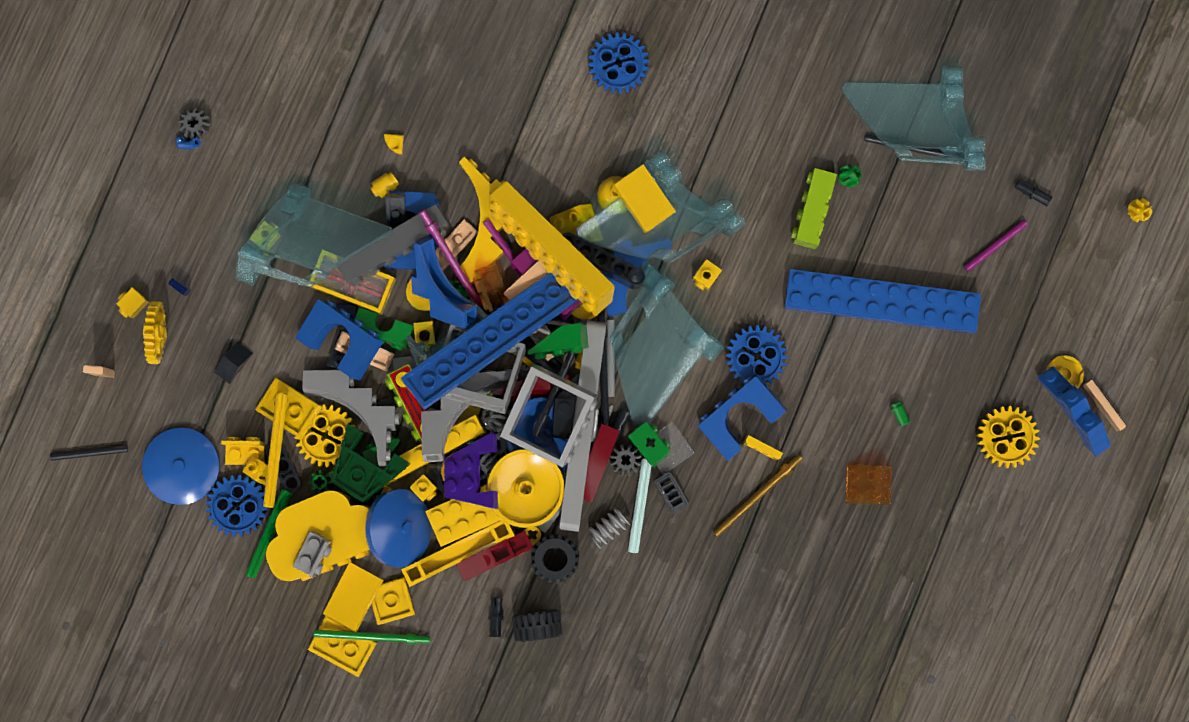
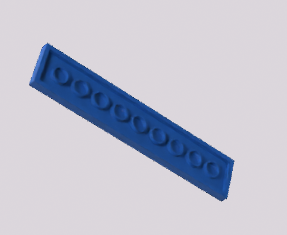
(487, 340)

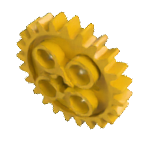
(154, 332)
(1004, 420)
(318, 451)

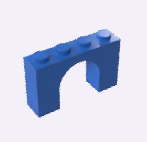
(414, 204)
(363, 342)
(716, 425)

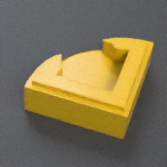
(395, 143)

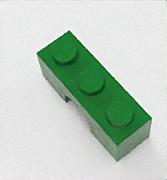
(396, 335)

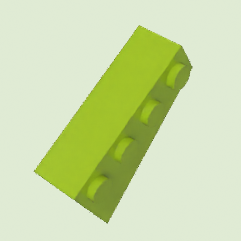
(814, 208)

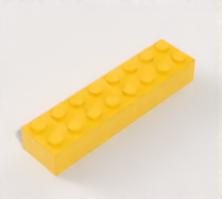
(551, 249)

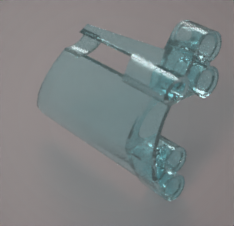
(921, 118)
(619, 231)
(305, 235)
(660, 348)

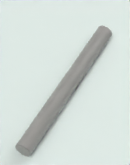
(610, 360)

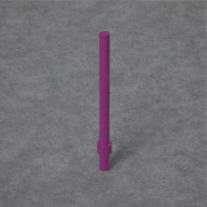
(432, 228)

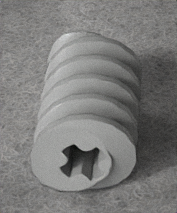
(608, 527)

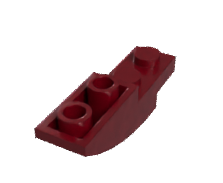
(494, 556)

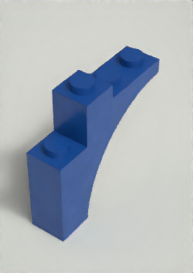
(432, 284)
(618, 305)
(1077, 409)

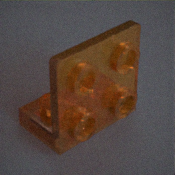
(491, 285)
(868, 484)

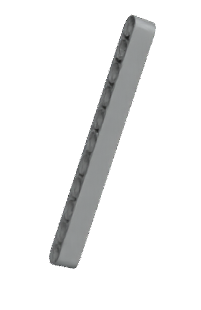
(578, 466)

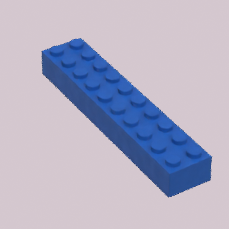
(882, 301)

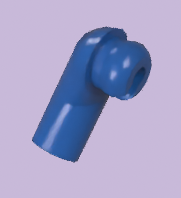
(191, 144)

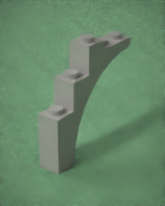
(361, 401)
(438, 424)

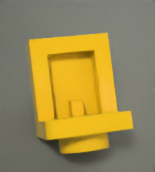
(424, 488)

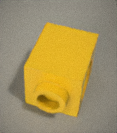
(425, 326)

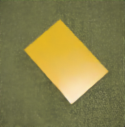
(644, 198)
(299, 409)
(353, 596)
(344, 653)

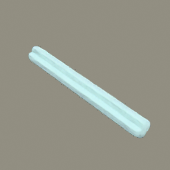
(639, 507)

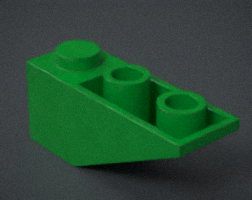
(564, 339)

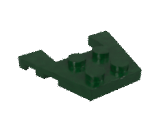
(358, 474)

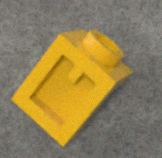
(256, 470)

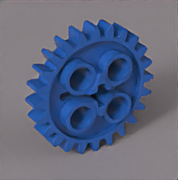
(624, 80)
(765, 341)
(247, 519)

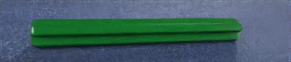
(268, 534)

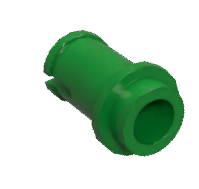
(900, 413)

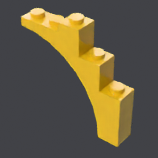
(485, 249)

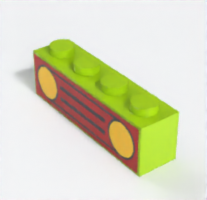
(406, 400)

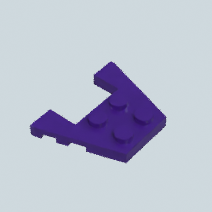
(463, 474)

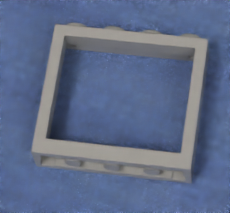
(525, 392)
(482, 400)

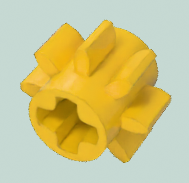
(1139, 210)

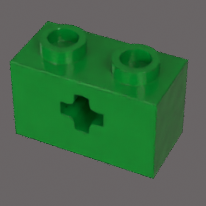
(652, 455)

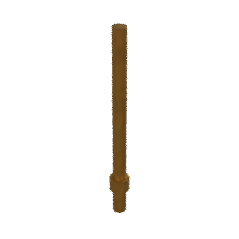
(785, 470)

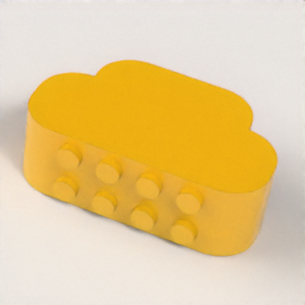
(327, 515)

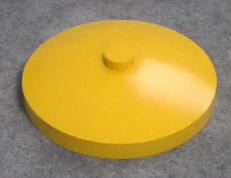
(527, 488)

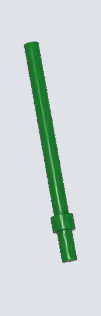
(410, 638)

